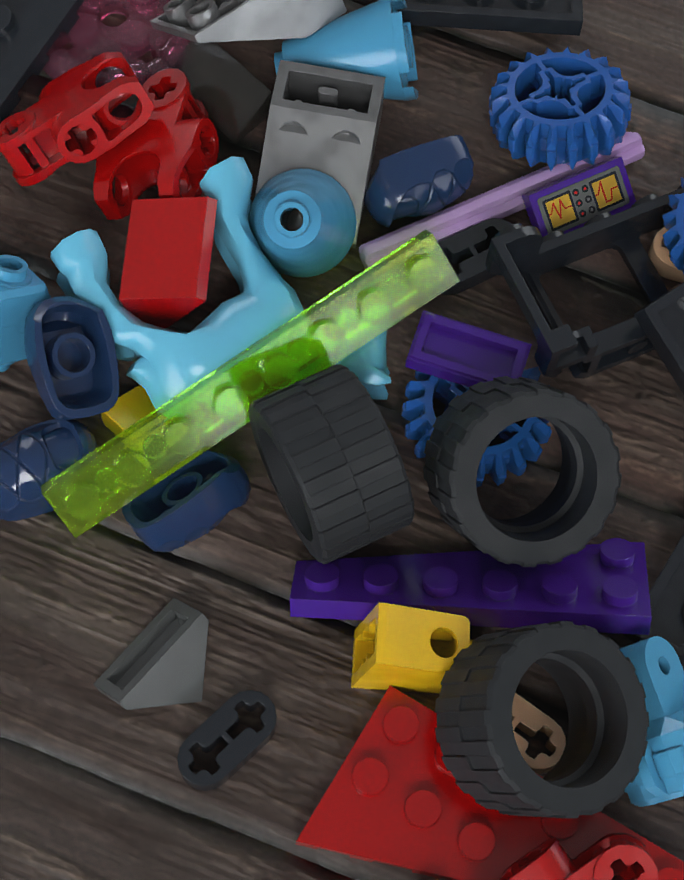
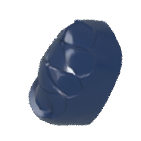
(419, 180)
(72, 357)
(35, 458)
(188, 502)

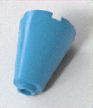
(363, 42)
(326, 226)

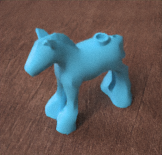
(175, 360)

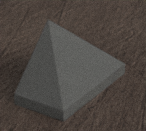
(162, 662)

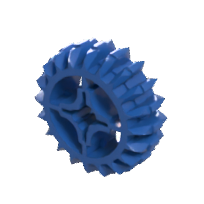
(559, 108)
(510, 446)

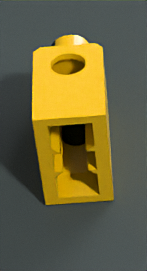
(406, 648)

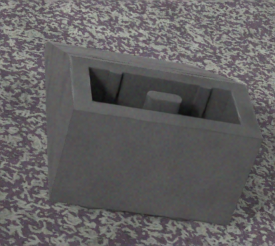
(246, 19)
(323, 124)

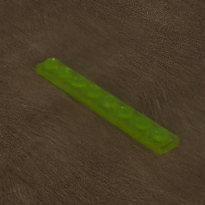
(222, 399)

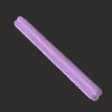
(492, 204)

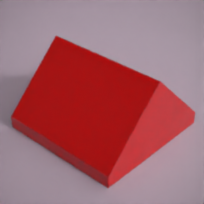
(167, 257)

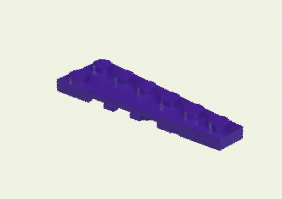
(595, 587)

